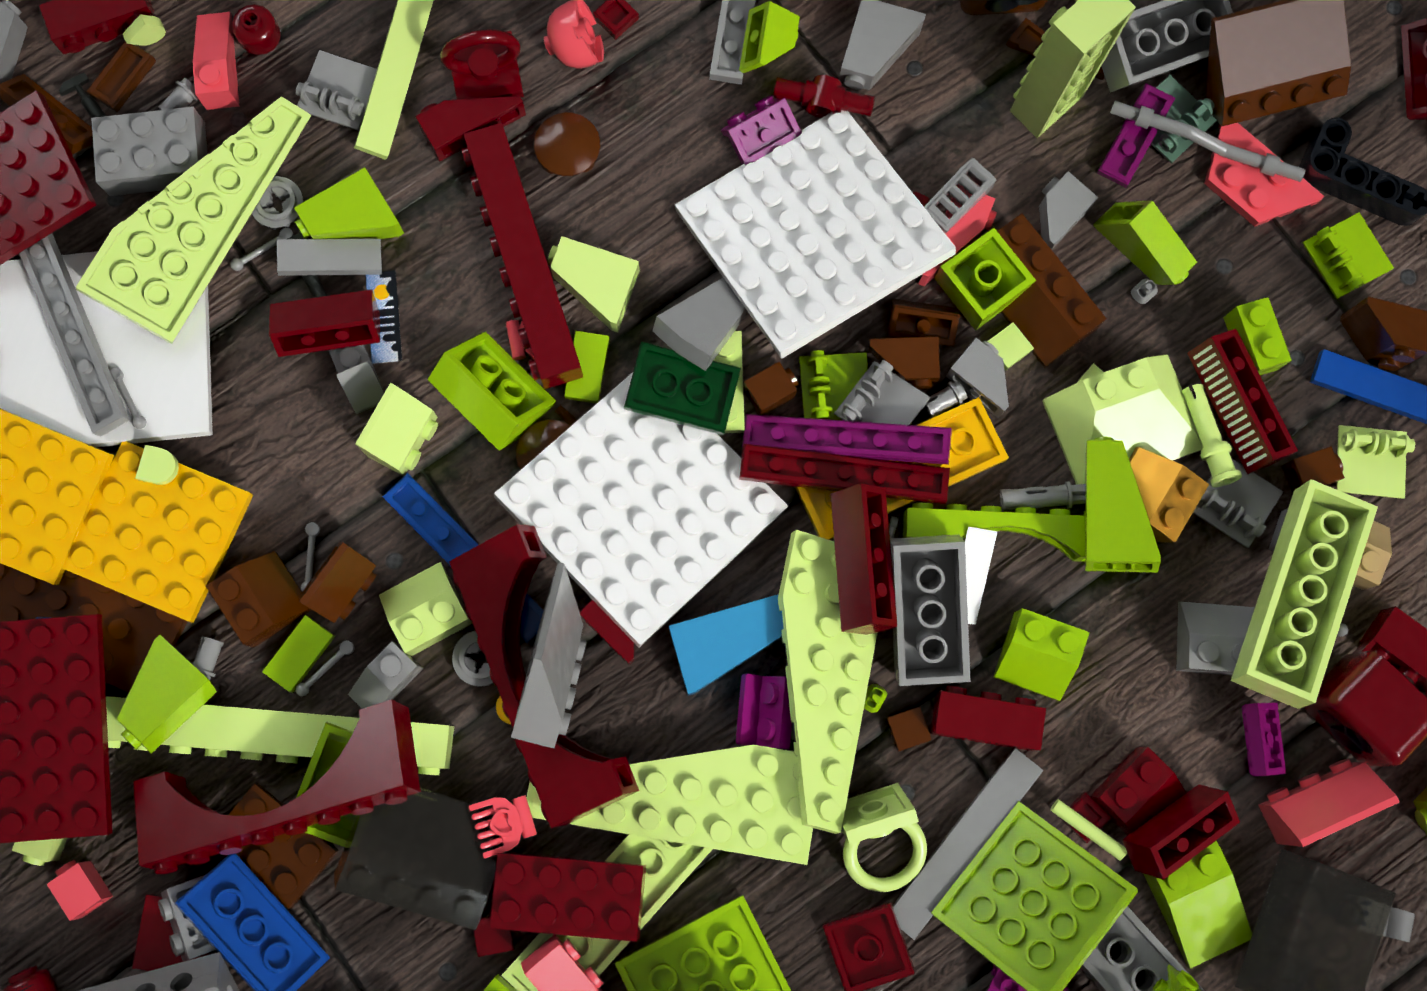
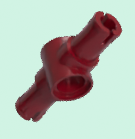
(824, 96)

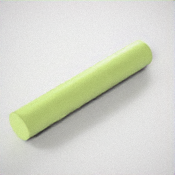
(1089, 829)

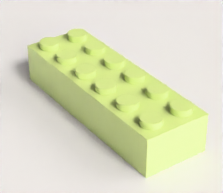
(1068, 60)
(1304, 594)

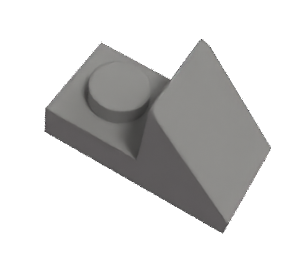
(357, 377)

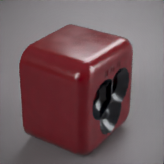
(1371, 708)

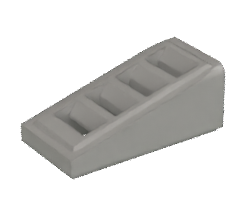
(978, 175)

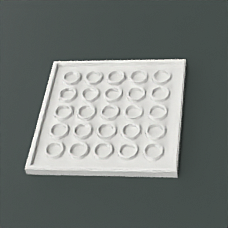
(164, 379)

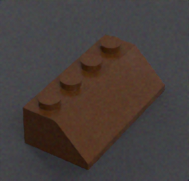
(1054, 309)

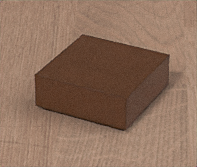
(908, 729)

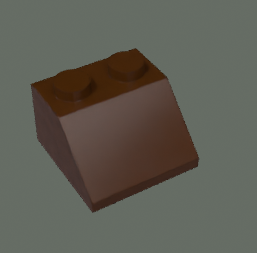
(1387, 332)
(337, 583)
(258, 598)

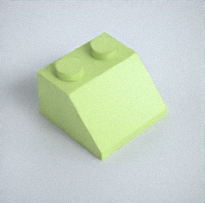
(397, 430)
(424, 609)

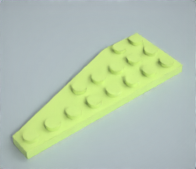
(173, 244)
(824, 679)
(714, 800)

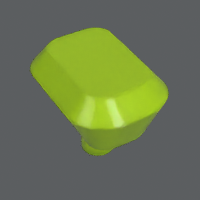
(874, 698)

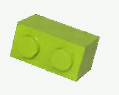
(1260, 334)

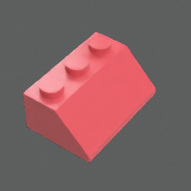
(1326, 803)

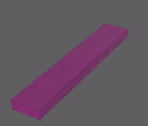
(851, 438)

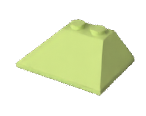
(1129, 403)

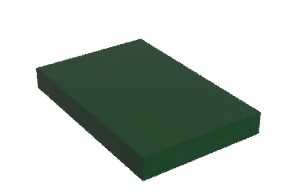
(681, 392)

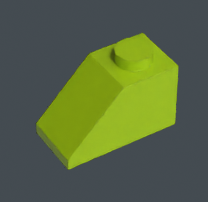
(768, 35)

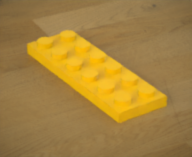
(972, 450)

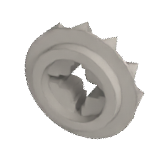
(283, 189)
(465, 667)

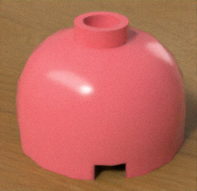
(572, 36)

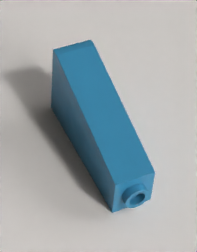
(724, 639)

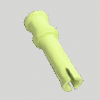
(1215, 450)

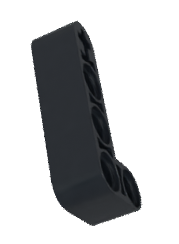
(1403, 200)

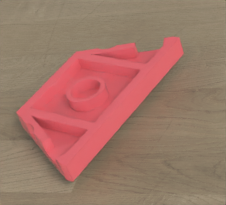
(1250, 192)

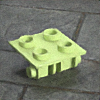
(1373, 461)

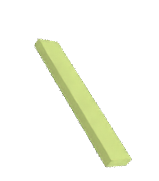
(393, 77)

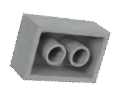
(146, 149)

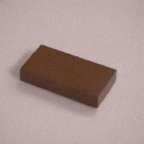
(121, 76)

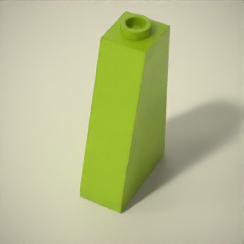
(1115, 516)

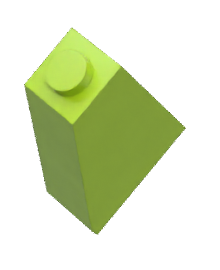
(348, 211)
(1147, 241)
(162, 696)

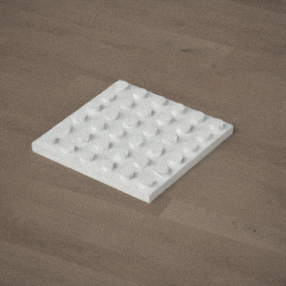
(814, 231)
(639, 510)

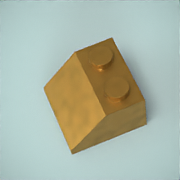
(1167, 491)

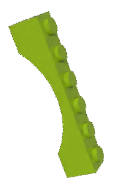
(1056, 528)

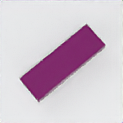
(1133, 140)

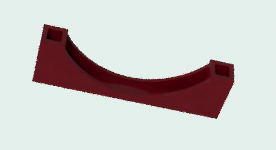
(494, 590)
(370, 771)

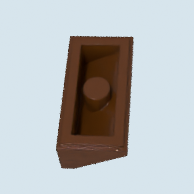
(919, 319)

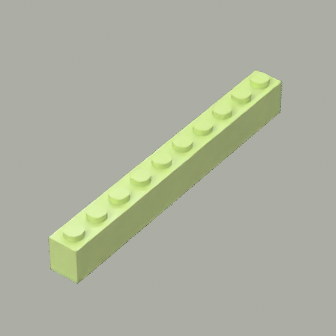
(276, 733)

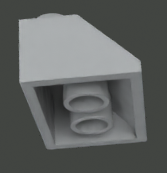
(1210, 636)

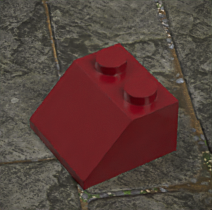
(1138, 790)

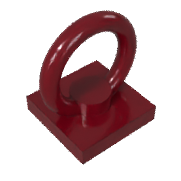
(484, 64)

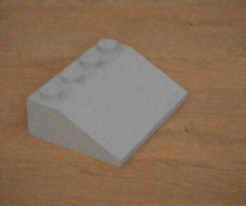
(552, 667)

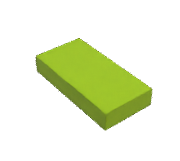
(592, 356)
(298, 654)

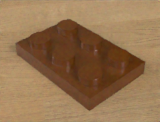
(289, 861)

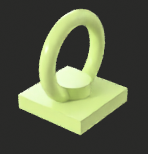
(876, 816)

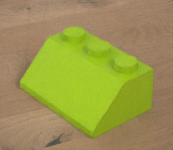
(490, 389)

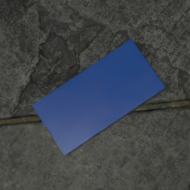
(251, 928)

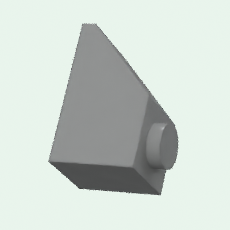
(1063, 207)
(982, 376)
(385, 676)

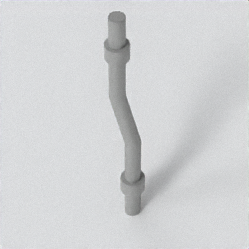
(1267, 164)

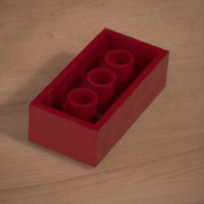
(568, 896)

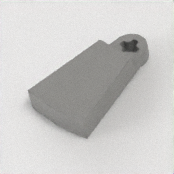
(701, 323)

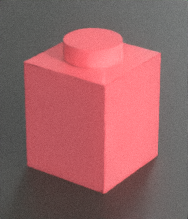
(79, 889)

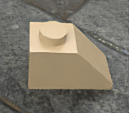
(1374, 558)

